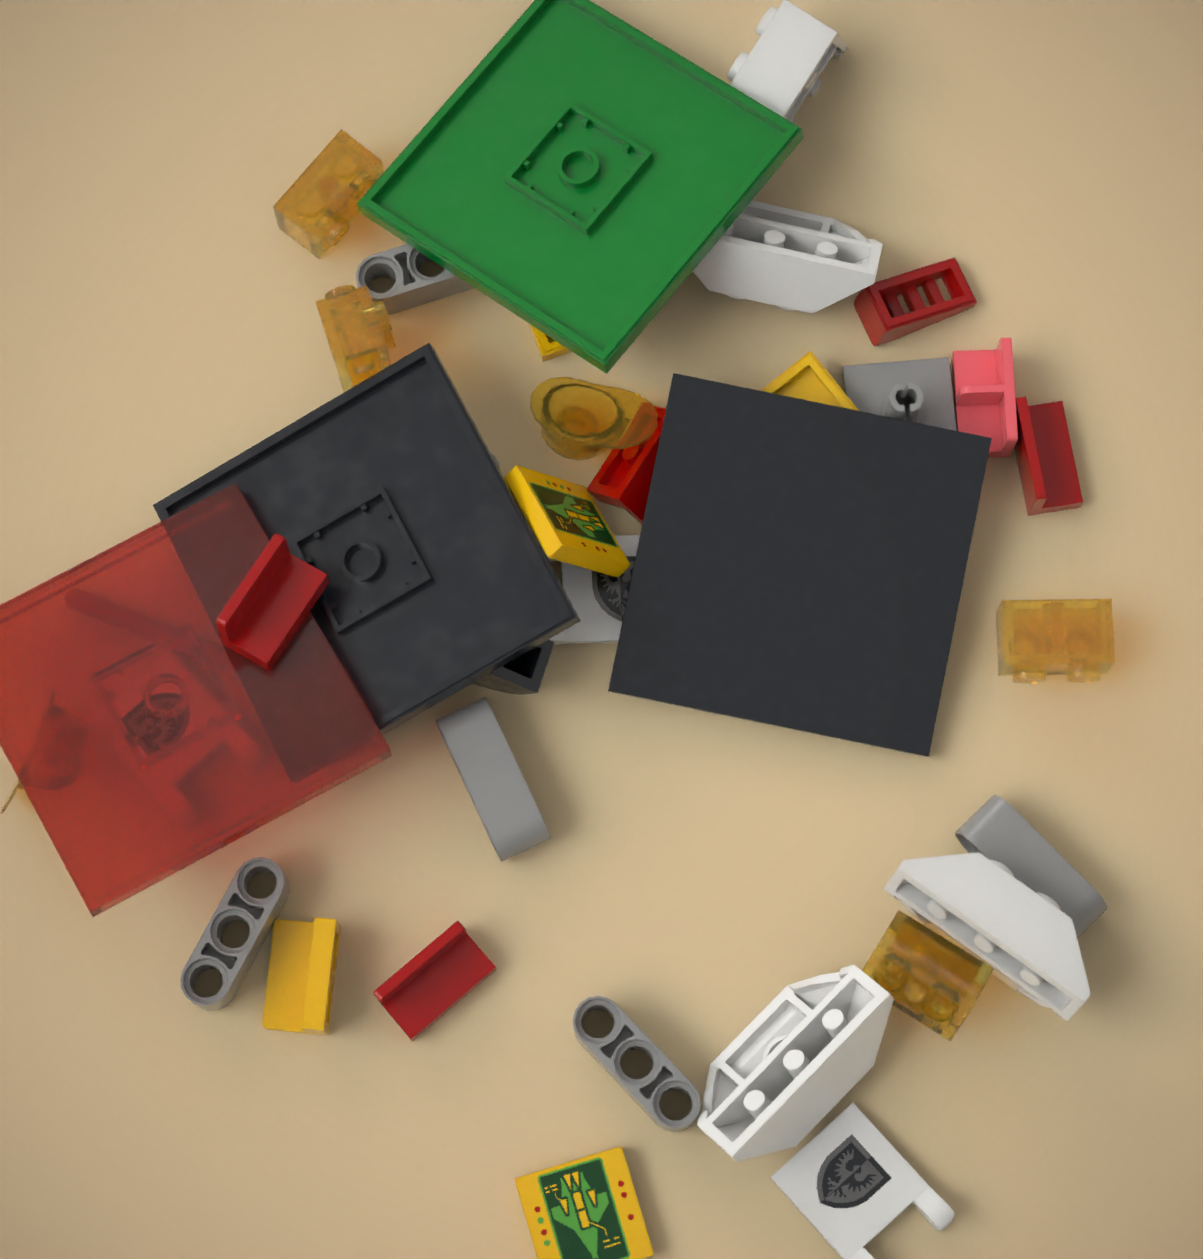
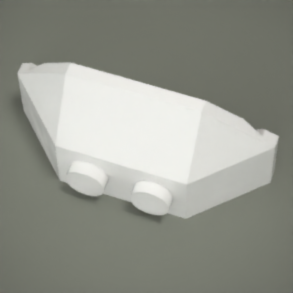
(789, 259)
(998, 922)
(794, 1063)

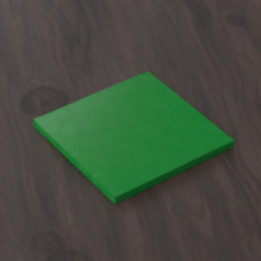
(580, 175)

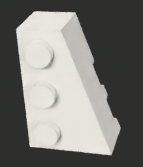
(786, 59)

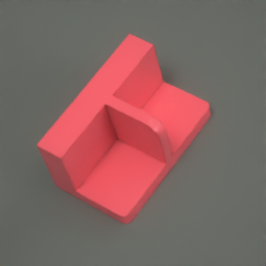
(986, 396)

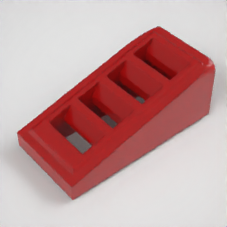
(884, 315)

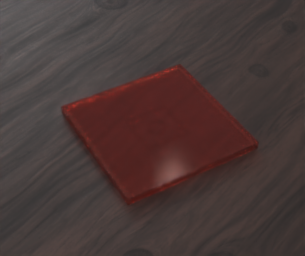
(147, 729)

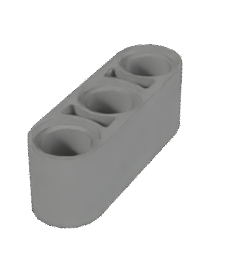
(410, 286)
(493, 779)
(1007, 837)
(235, 906)
(628, 1037)

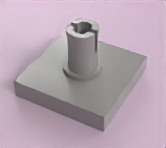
(903, 390)

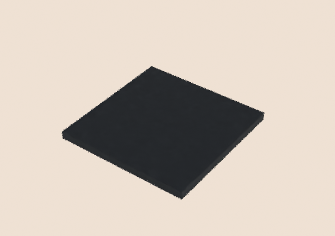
(413, 529)
(800, 565)

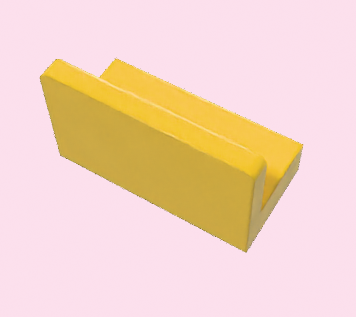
(301, 976)

